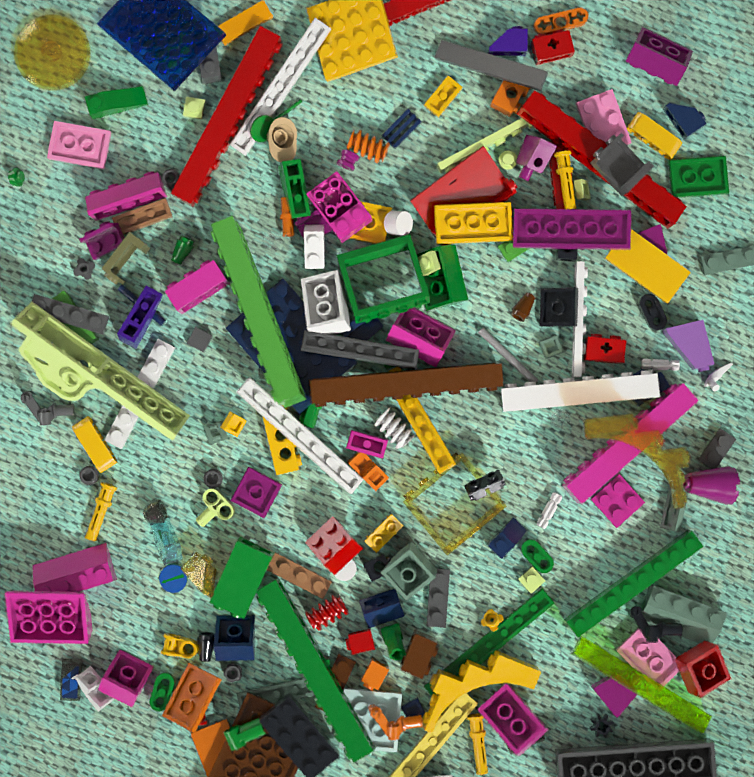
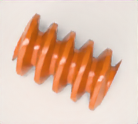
(368, 146)

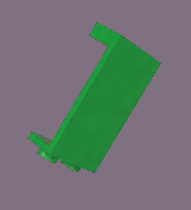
(241, 577)

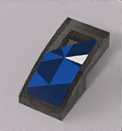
(69, 686)

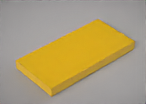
(473, 223)
(649, 267)

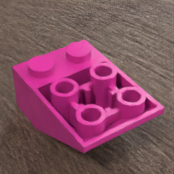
(339, 207)

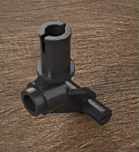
(653, 632)

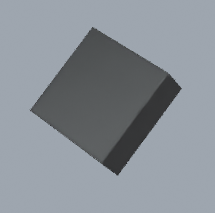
(199, 339)

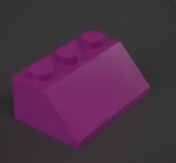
(659, 56)

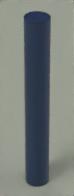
(133, 298)

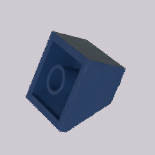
(234, 638)

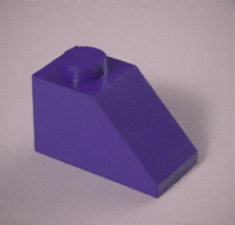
(511, 43)

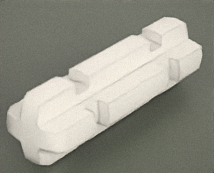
(657, 364)
(549, 510)

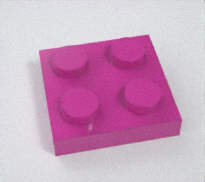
(617, 500)

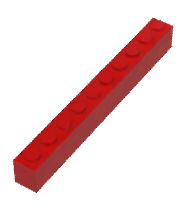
(226, 116)
(583, 144)

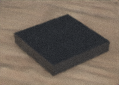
(559, 307)

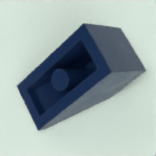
(685, 119)
(507, 538)

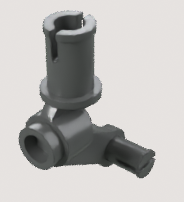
(46, 415)

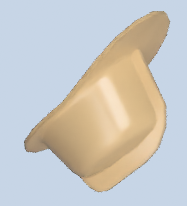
(282, 139)

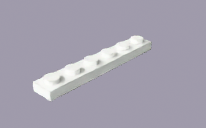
(579, 347)
(150, 375)

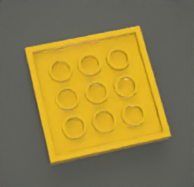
(357, 37)

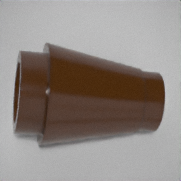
(523, 307)

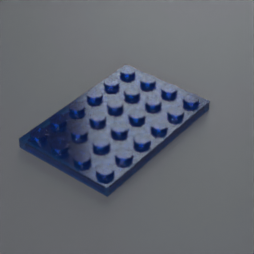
(163, 36)

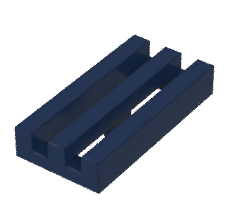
(396, 123)

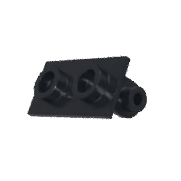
(477, 487)

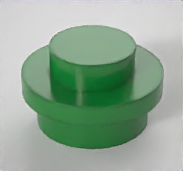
(16, 177)

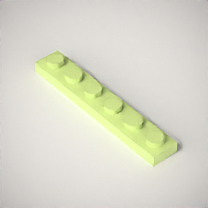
(496, 138)

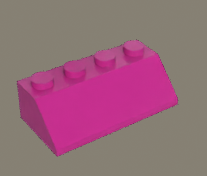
(125, 196)
(75, 571)

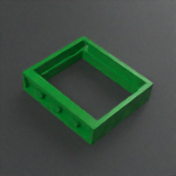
(378, 251)

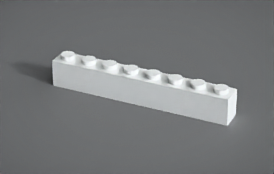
(580, 392)

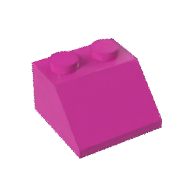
(125, 678)

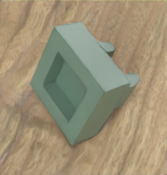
(215, 433)

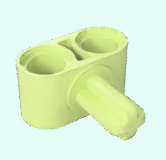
(214, 509)

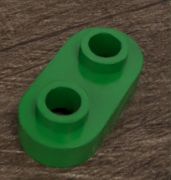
(536, 556)
(162, 691)

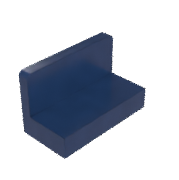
(363, 330)
(381, 608)

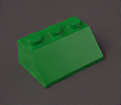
(447, 284)

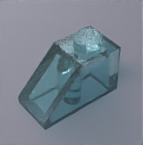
(166, 542)

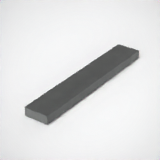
(491, 65)
(359, 350)

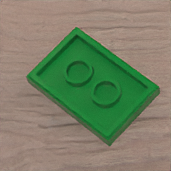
(698, 176)

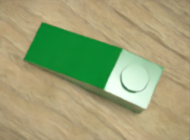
(115, 101)
(294, 188)

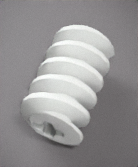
(394, 429)

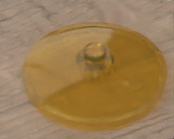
(52, 52)

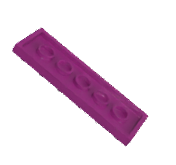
(572, 229)

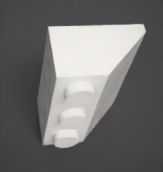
(325, 303)

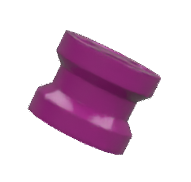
(347, 160)

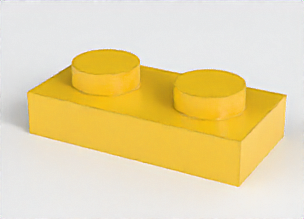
(443, 96)

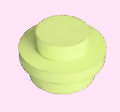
(507, 160)

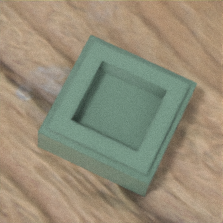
(551, 346)

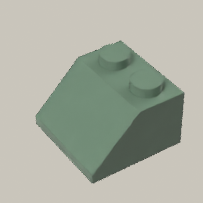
(409, 571)

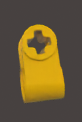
(175, 646)

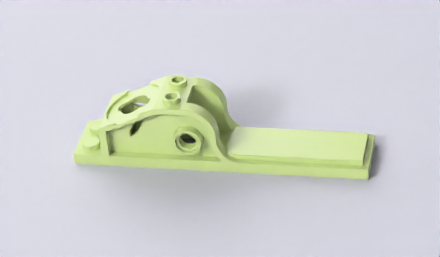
(71, 380)

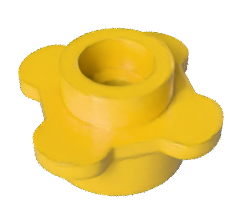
(491, 614)

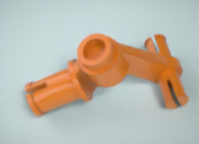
(394, 728)

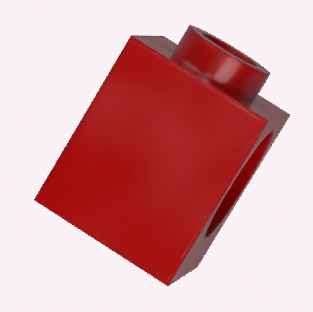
(360, 641)

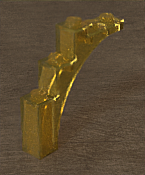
(668, 460)

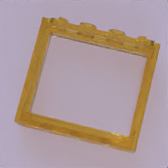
(470, 530)

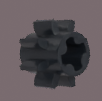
(596, 723)

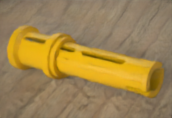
(565, 170)
(103, 502)
(477, 734)

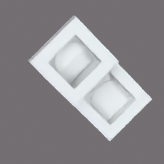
(89, 684)

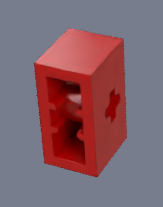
(545, 54)
(595, 354)

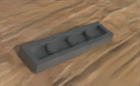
(72, 314)

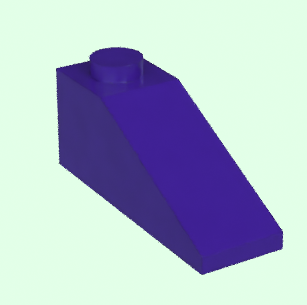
(139, 317)

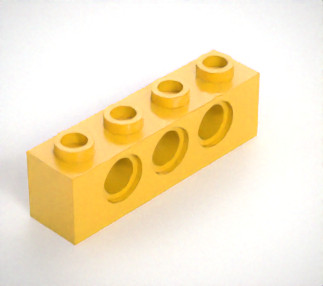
(281, 465)

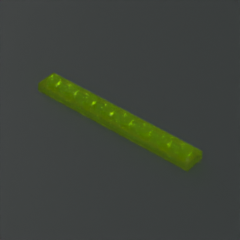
(641, 685)

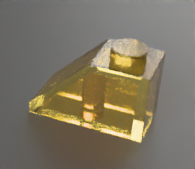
(201, 573)

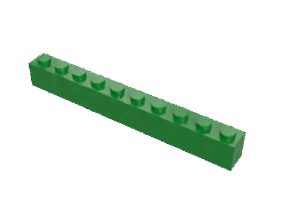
(315, 670)

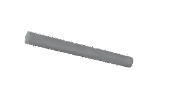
(507, 355)

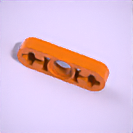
(575, 22)

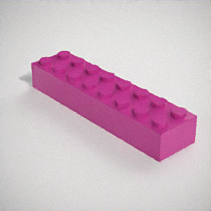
(616, 454)

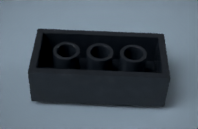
(299, 736)

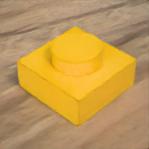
(233, 424)

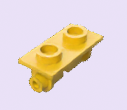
(383, 533)

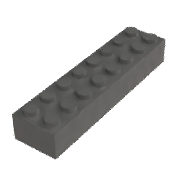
(649, 759)

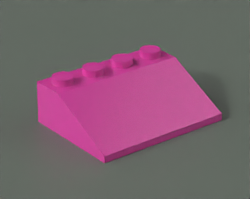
(48, 617)

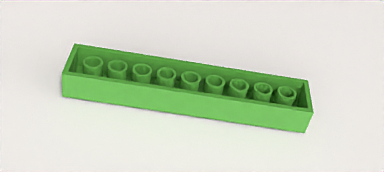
(258, 312)

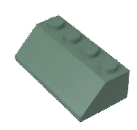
(697, 619)

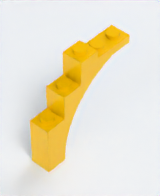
(500, 669)

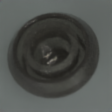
(155, 511)

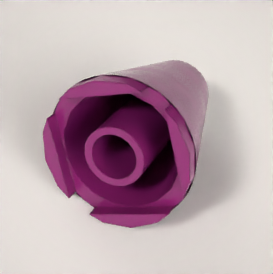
(714, 484)

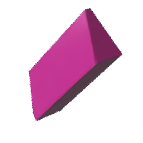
(367, 444)

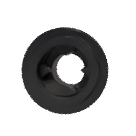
(205, 646)

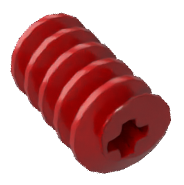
(327, 613)

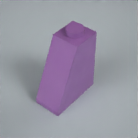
(692, 344)

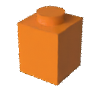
(374, 675)

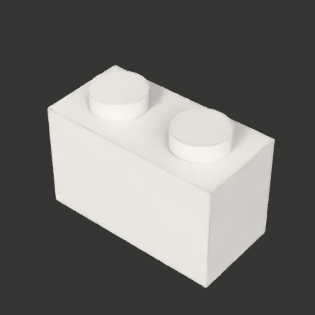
(314, 246)

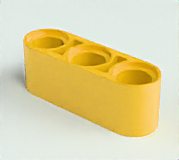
(655, 135)
(94, 445)

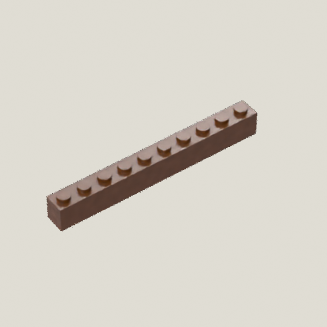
(405, 382)

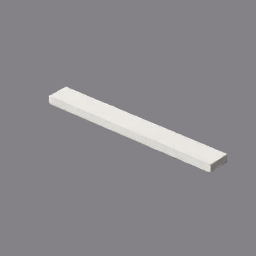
(283, 82)
(299, 435)

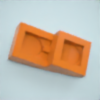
(368, 470)

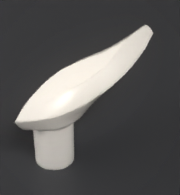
(717, 374)

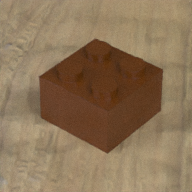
(419, 654)

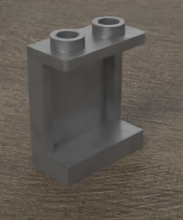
(620, 165)

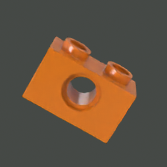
(505, 104)

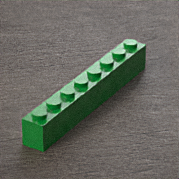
(633, 583)

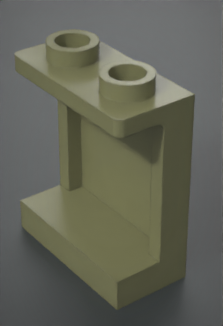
(121, 256)

